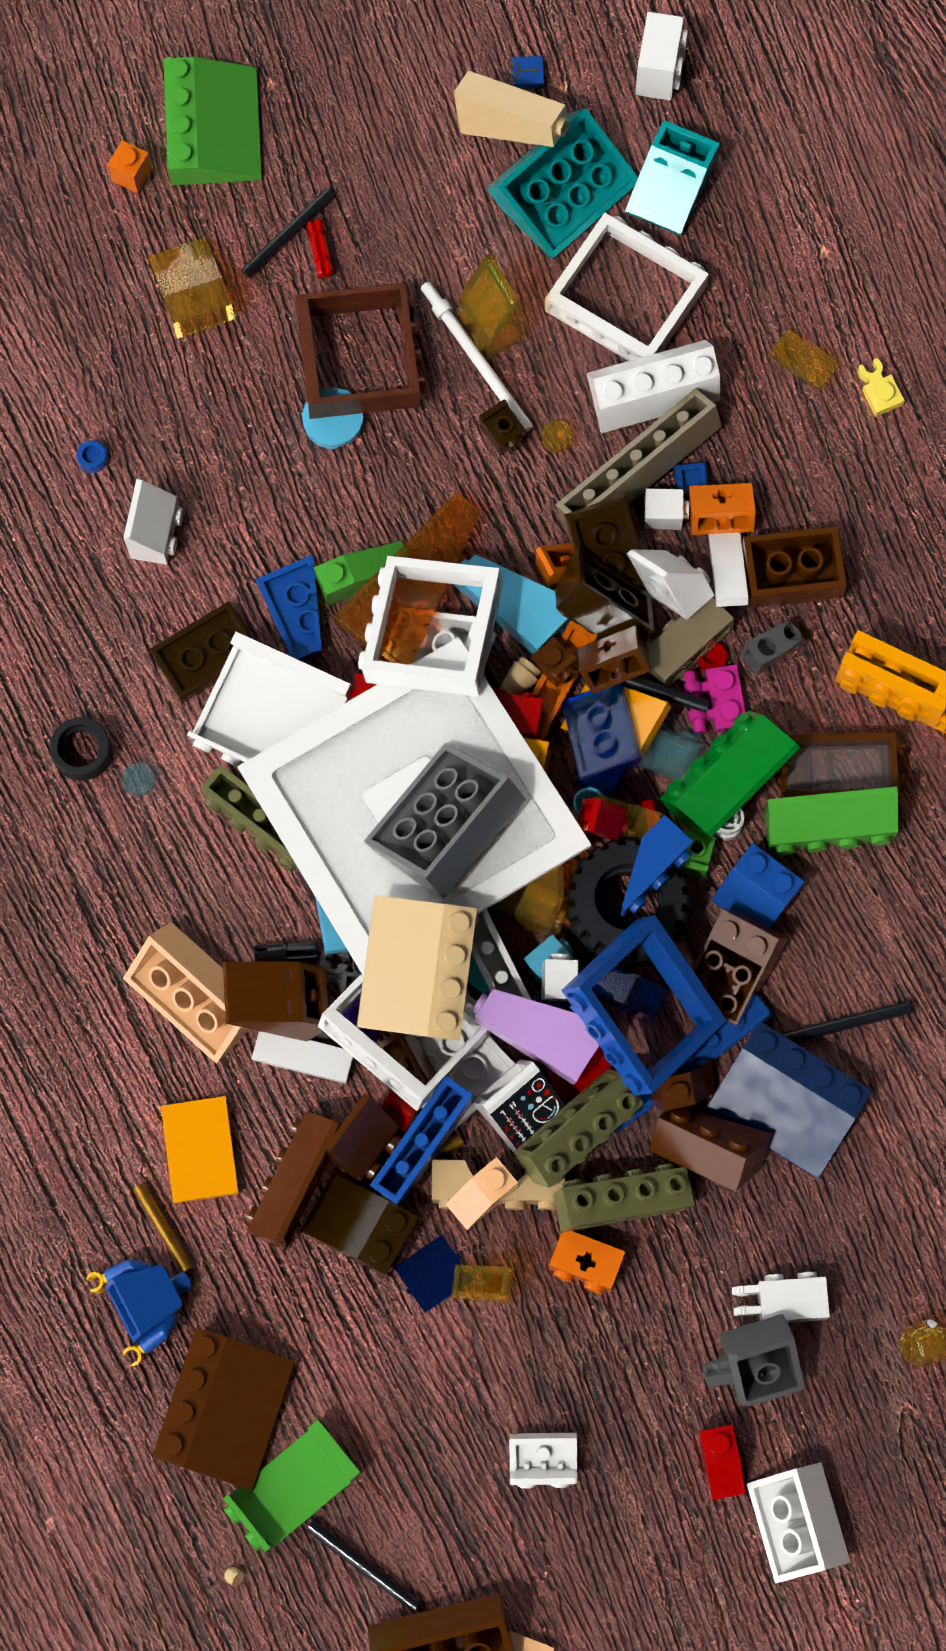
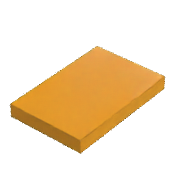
(646, 713)
(199, 1150)

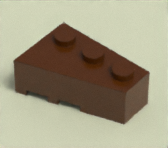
(711, 1146)

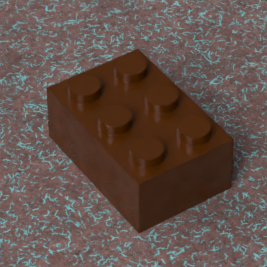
(793, 567)

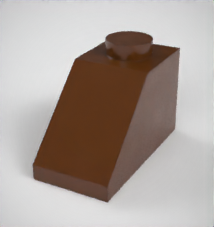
(685, 1086)

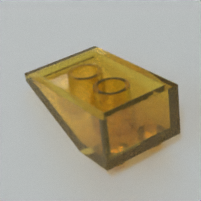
(191, 287)
(491, 308)
(543, 904)

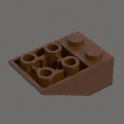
(737, 961)
(275, 997)

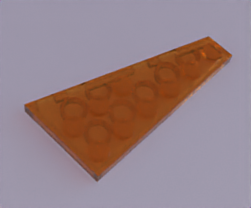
(413, 601)

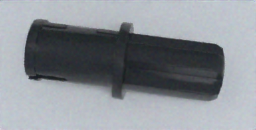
(287, 952)

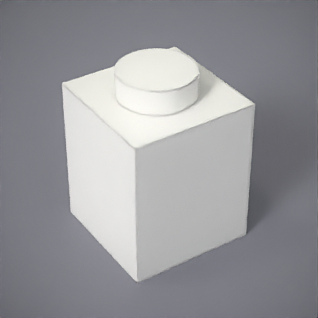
(665, 509)
(556, 975)

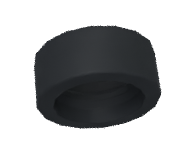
(73, 726)

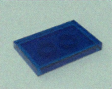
(602, 733)

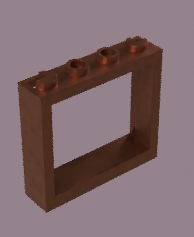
(354, 301)

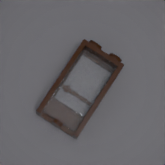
(842, 764)

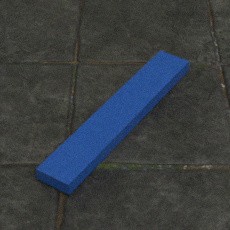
(715, 1046)

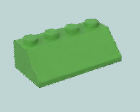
(831, 820)

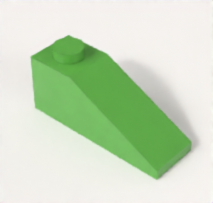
(350, 572)

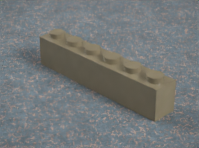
(647, 455)

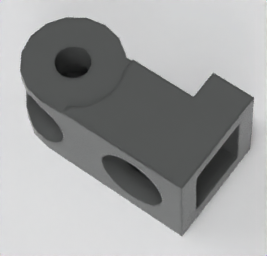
(772, 646)

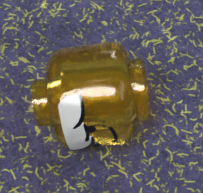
(923, 1343)

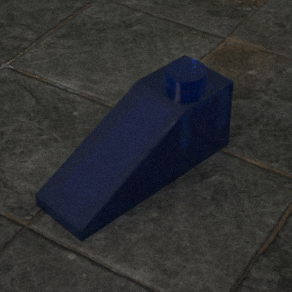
(627, 992)

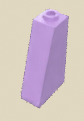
(538, 1030)

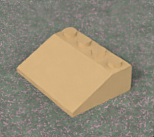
(417, 967)

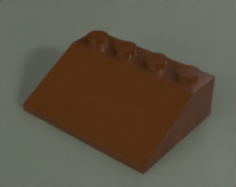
(224, 1409)

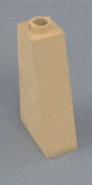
(507, 112)

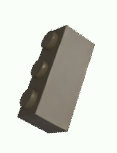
(682, 639)

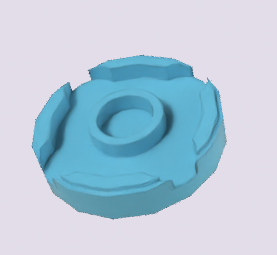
(335, 430)

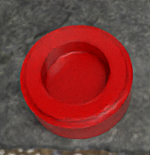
(714, 658)

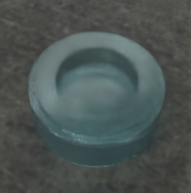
(138, 779)

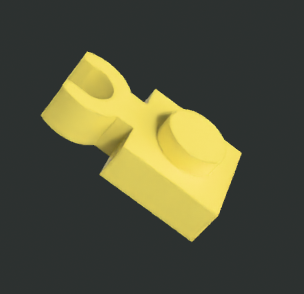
(880, 392)

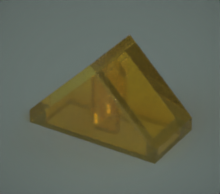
(482, 1283)

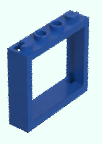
(679, 978)

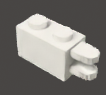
(796, 1299)

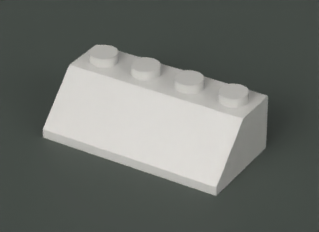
(653, 384)

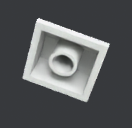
(152, 523)
(672, 580)

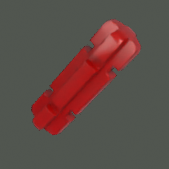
(320, 249)

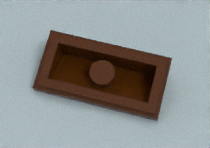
(409, 1054)

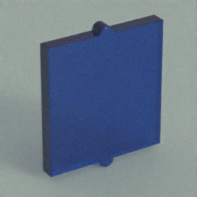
(430, 1273)

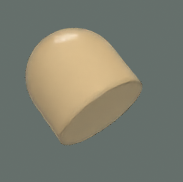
(234, 1576)

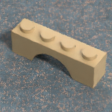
(452, 1175)

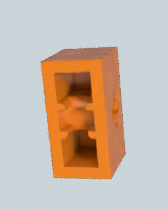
(721, 508)
(604, 1257)

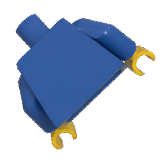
(144, 1301)

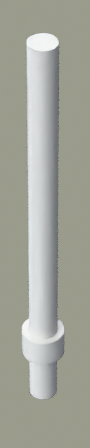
(443, 311)

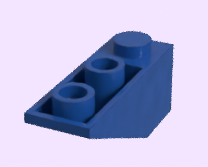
(657, 854)

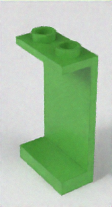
(292, 1488)

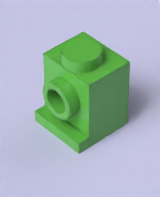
(699, 862)

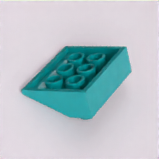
(564, 187)

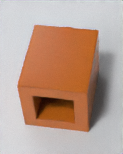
(129, 166)

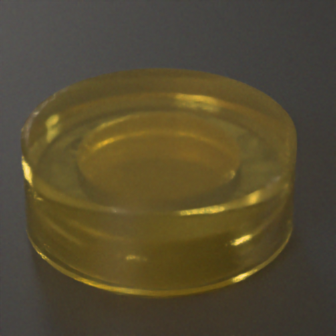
(556, 436)

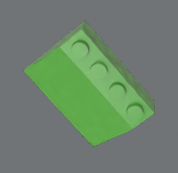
(211, 121)

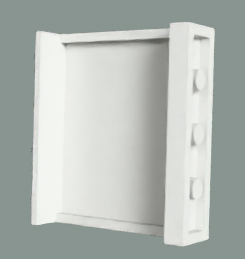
(263, 700)

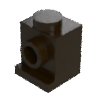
(502, 440)

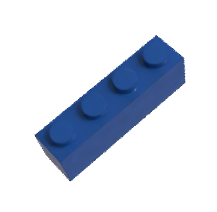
(423, 1140)

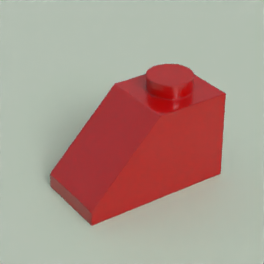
(602, 818)
(721, 1462)

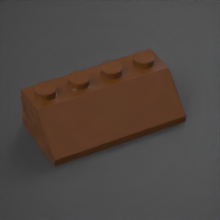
(294, 1181)
(478, 1621)

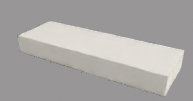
(728, 569)
(303, 1057)

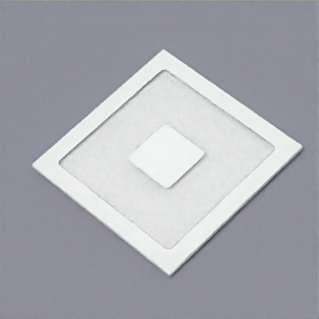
(352, 765)

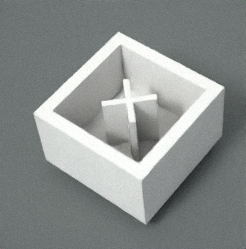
(661, 56)

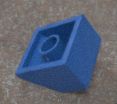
(759, 887)

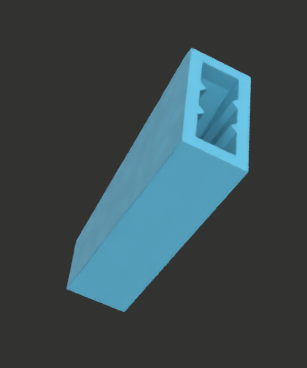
(524, 607)

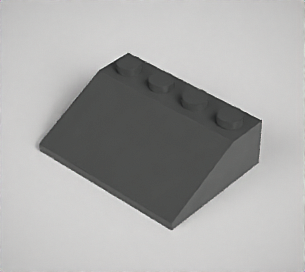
(445, 819)

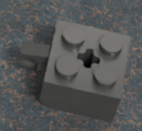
(757, 1362)

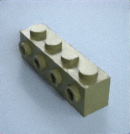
(234, 798)
(578, 1129)
(623, 1198)

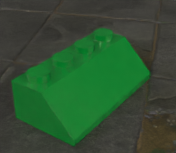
(728, 773)

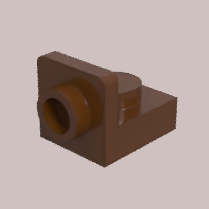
(555, 662)

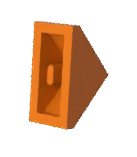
(552, 562)

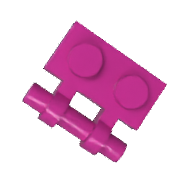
(724, 696)

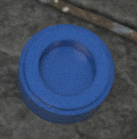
(92, 456)

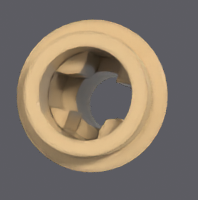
(520, 677)

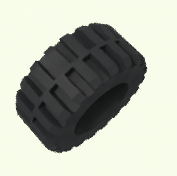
(599, 868)

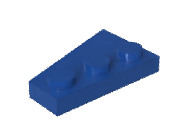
(293, 606)

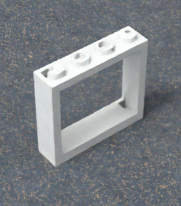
(599, 329)
(429, 678)
(380, 1062)

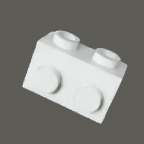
(543, 1459)

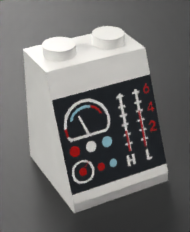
(519, 1103)

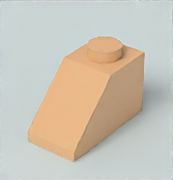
(482, 1193)

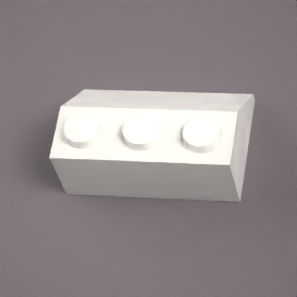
(798, 1522)

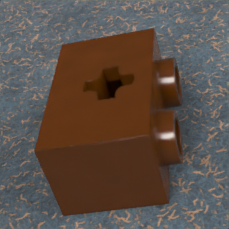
(614, 659)

